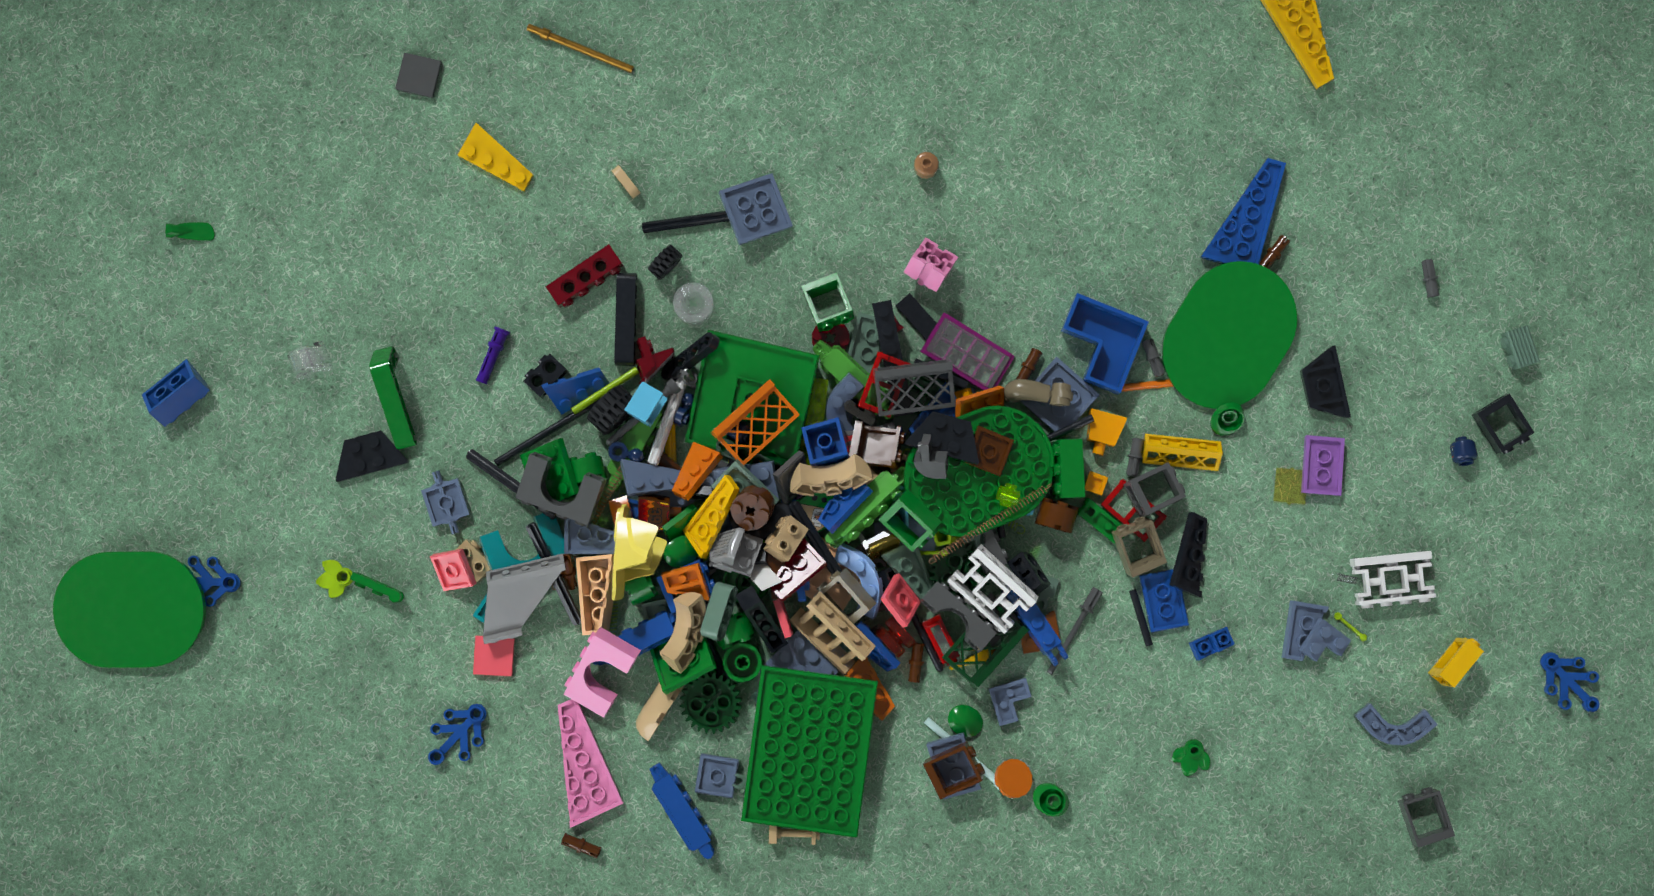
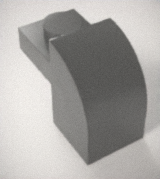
(931, 463)

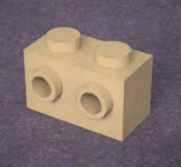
(785, 538)
(475, 559)

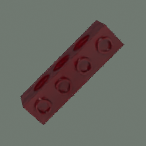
(589, 266)

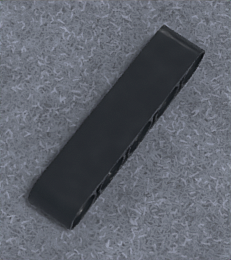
(625, 319)

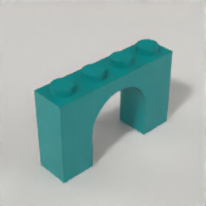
(498, 557)

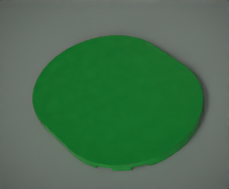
(1229, 334)
(969, 493)
(129, 609)

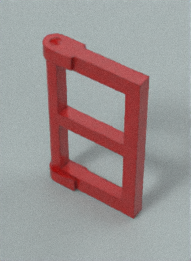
(880, 355)
(1110, 497)

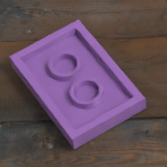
(1323, 465)

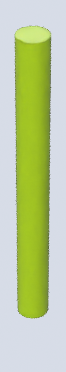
(600, 393)

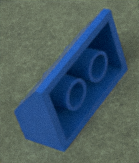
(175, 393)

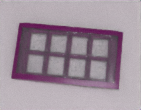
(971, 354)

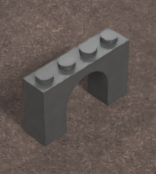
(534, 492)

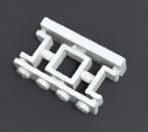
(1391, 563)
(1003, 578)

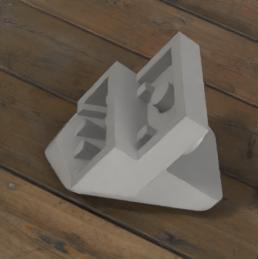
(735, 551)

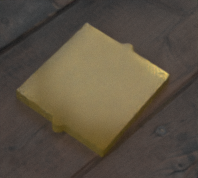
(1288, 486)
(881, 546)

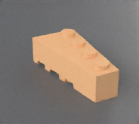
(595, 592)

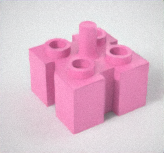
(930, 265)

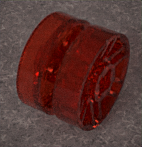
(895, 637)

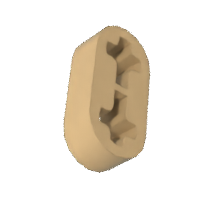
(625, 181)

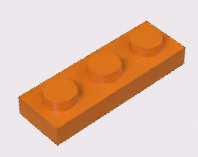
(985, 398)

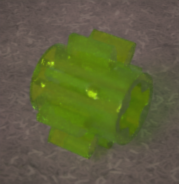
(1008, 495)

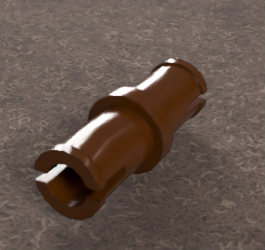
(1274, 252)
(1028, 366)
(569, 573)
(916, 662)
(581, 845)

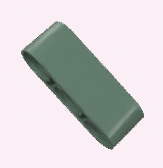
(719, 611)

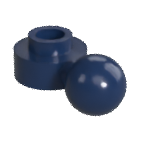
(682, 415)
(633, 455)

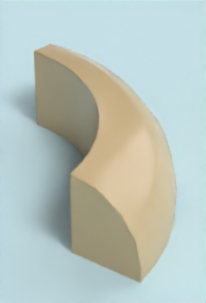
(830, 478)
(686, 634)
(655, 711)

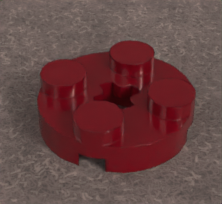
(840, 331)

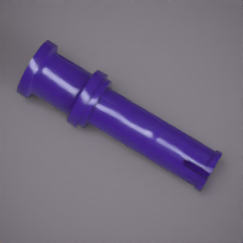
(495, 346)

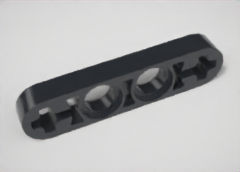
(704, 345)

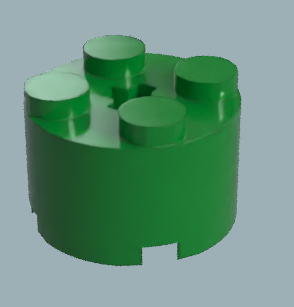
(589, 463)
(641, 589)
(738, 629)
(732, 666)

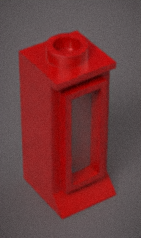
(939, 638)

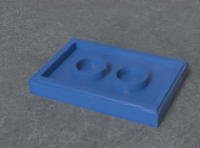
(1163, 602)

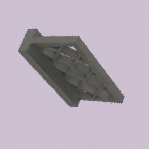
(914, 370)

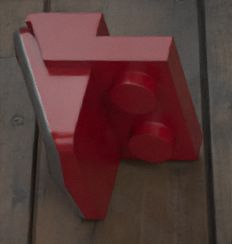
(651, 363)

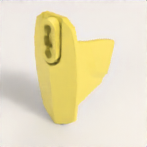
(635, 550)

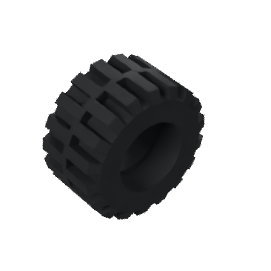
(609, 410)

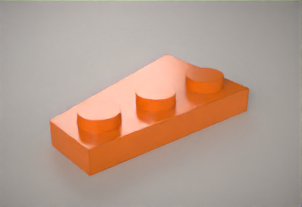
(695, 470)
(883, 702)

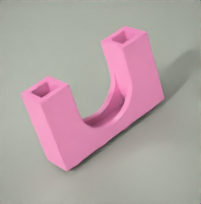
(583, 687)

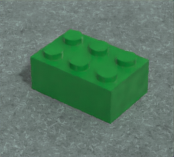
(1068, 469)

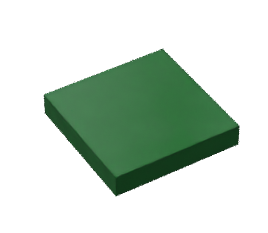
(676, 525)

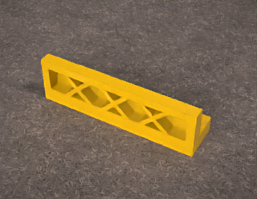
(1182, 448)

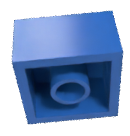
(826, 442)

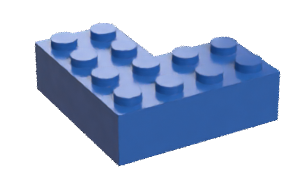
(1115, 337)

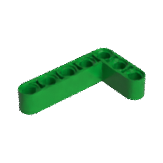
(383, 374)

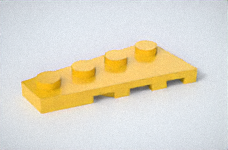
(490, 156)
(711, 515)

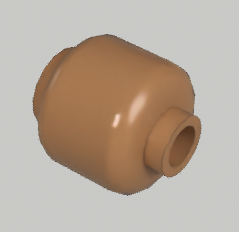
(926, 165)

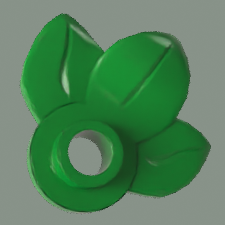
(1190, 760)

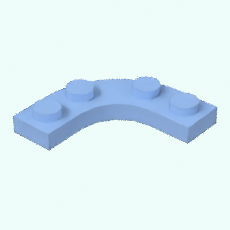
(865, 570)

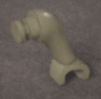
(1035, 391)

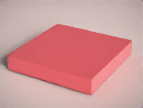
(453, 570)
(900, 600)
(783, 618)
(493, 657)

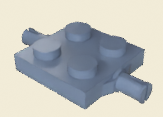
(445, 502)

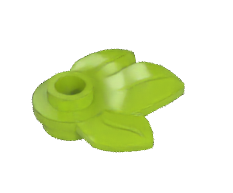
(332, 578)

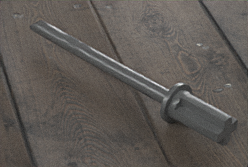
(1087, 606)

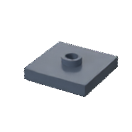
(716, 775)

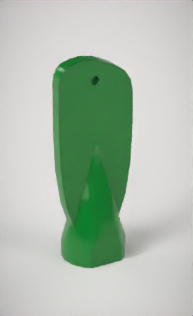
(191, 231)

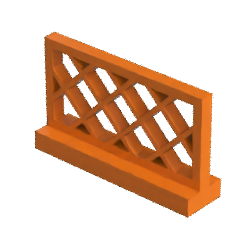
(741, 413)

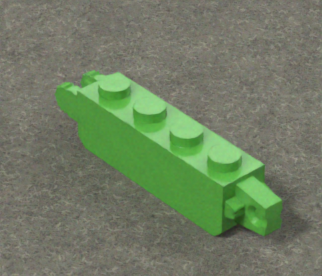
(839, 363)
(637, 437)
(885, 489)

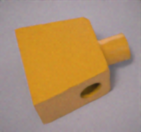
(1104, 430)

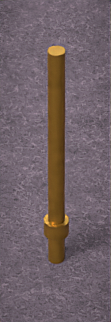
(546, 34)

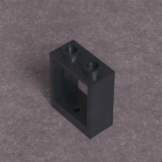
(1489, 433)

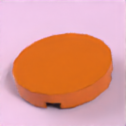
(1013, 778)

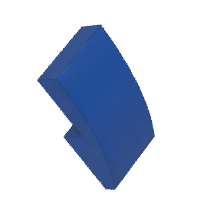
(1211, 643)

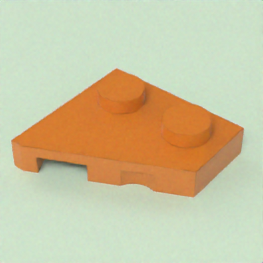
(686, 580)

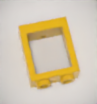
(1456, 661)

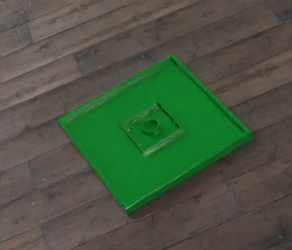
(737, 372)

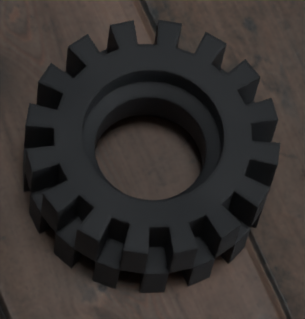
(665, 262)

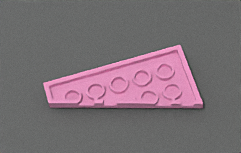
(587, 776)

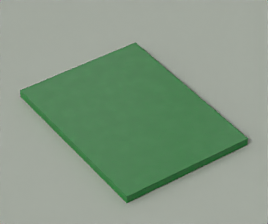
(809, 751)

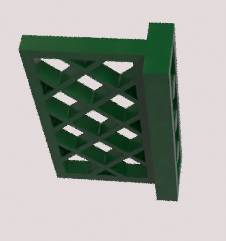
(993, 660)

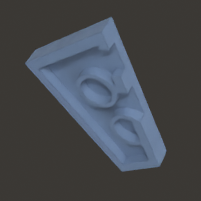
(587, 539)
(1299, 624)

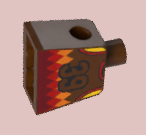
(656, 509)

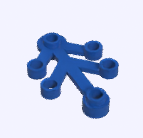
(207, 580)
(1567, 680)
(460, 731)

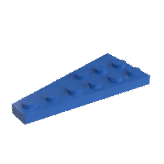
(1247, 225)

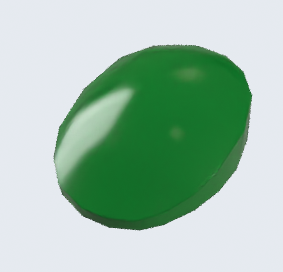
(1236, 421)
(679, 552)
(966, 720)
(1042, 796)

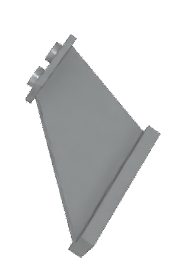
(514, 595)

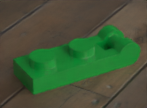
(1099, 519)
(378, 587)

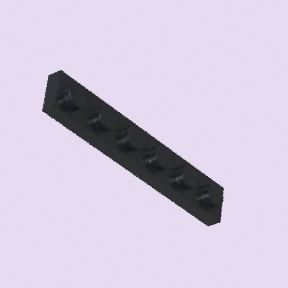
(890, 343)

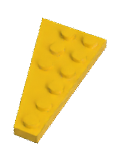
(1301, 29)

